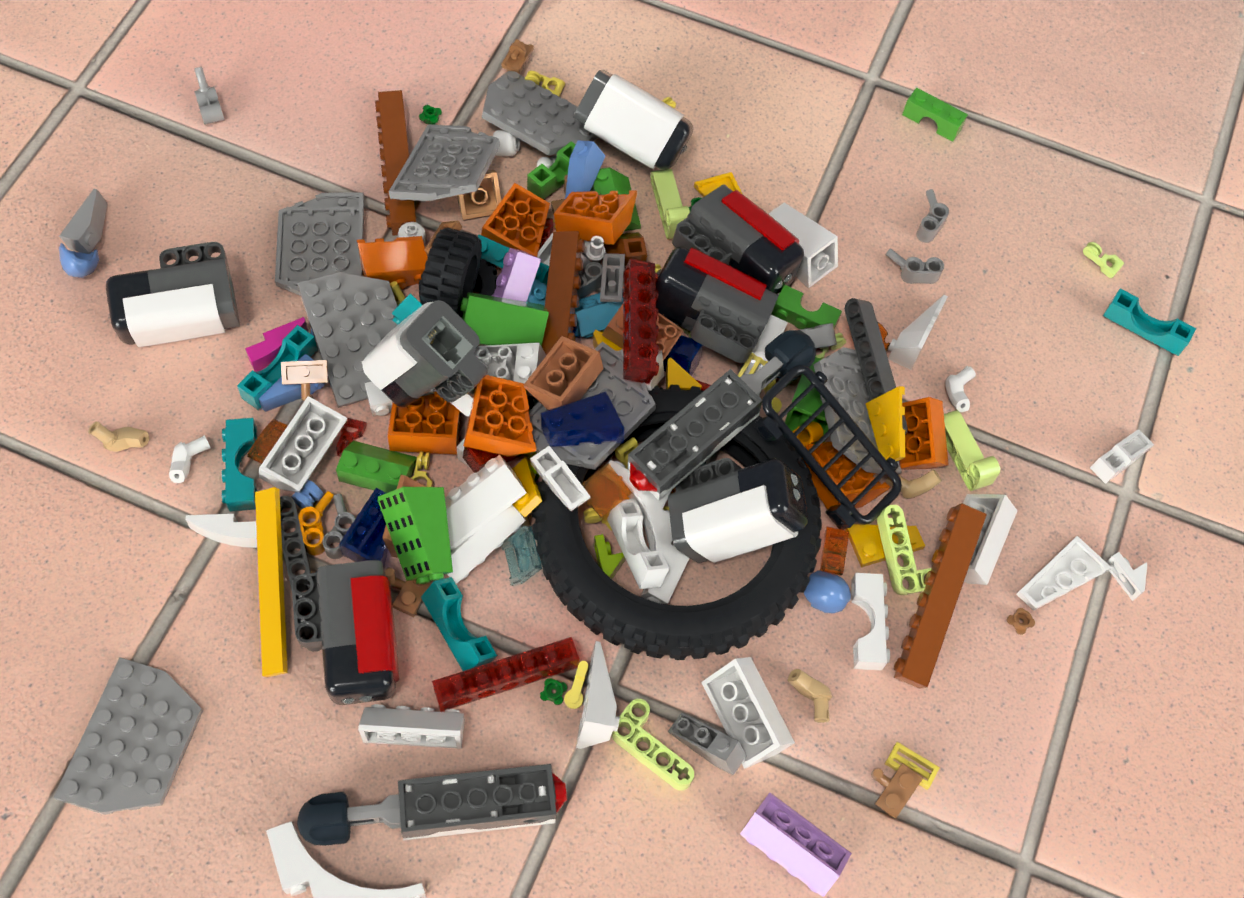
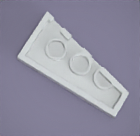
(1065, 572)

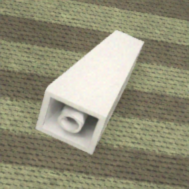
(818, 244)

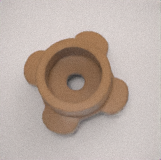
(1025, 616)

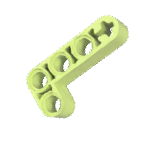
(668, 200)
(964, 451)
(903, 549)
(656, 748)

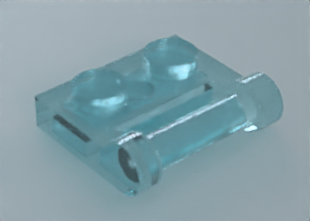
(526, 553)

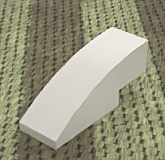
(772, 329)
(1121, 456)
(559, 479)
(224, 529)

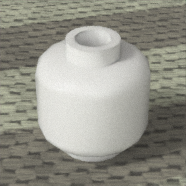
(508, 143)
(412, 229)

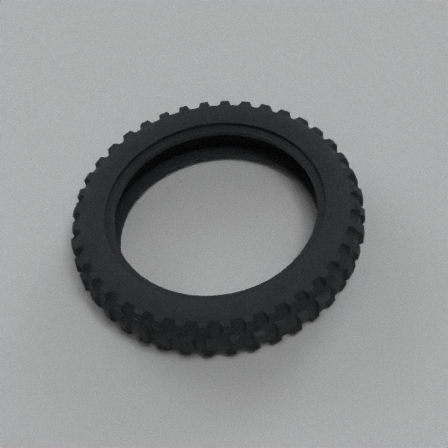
(673, 628)

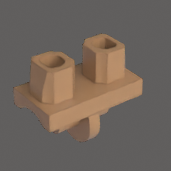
(517, 56)

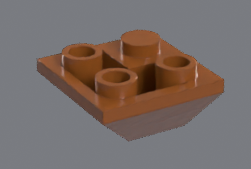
(629, 244)

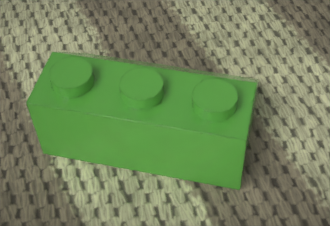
(611, 180)
(373, 466)

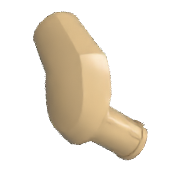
(120, 438)
(918, 486)
(812, 690)

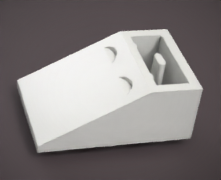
(511, 361)

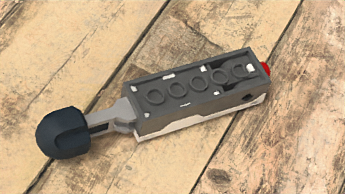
(713, 418)
(443, 805)

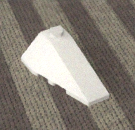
(911, 340)
(599, 704)

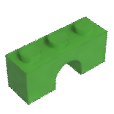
(948, 118)
(545, 180)
(789, 309)

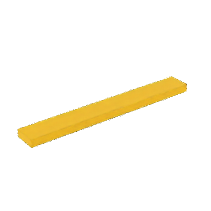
(271, 583)

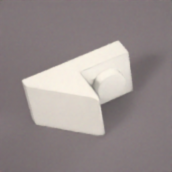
(1130, 580)

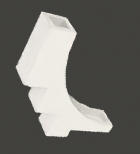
(658, 535)
(299, 871)

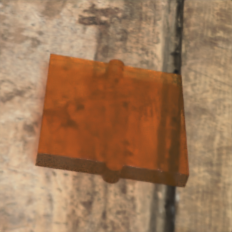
(605, 490)

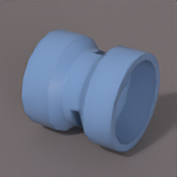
(308, 495)

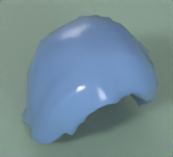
(78, 263)
(827, 592)

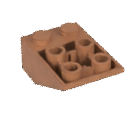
(666, 338)

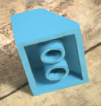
(594, 314)

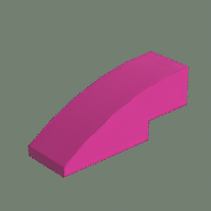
(264, 353)

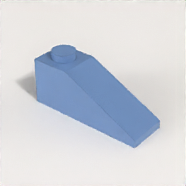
(583, 166)
(282, 394)

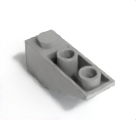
(709, 743)

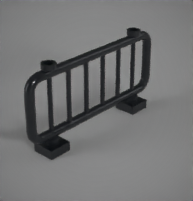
(773, 427)

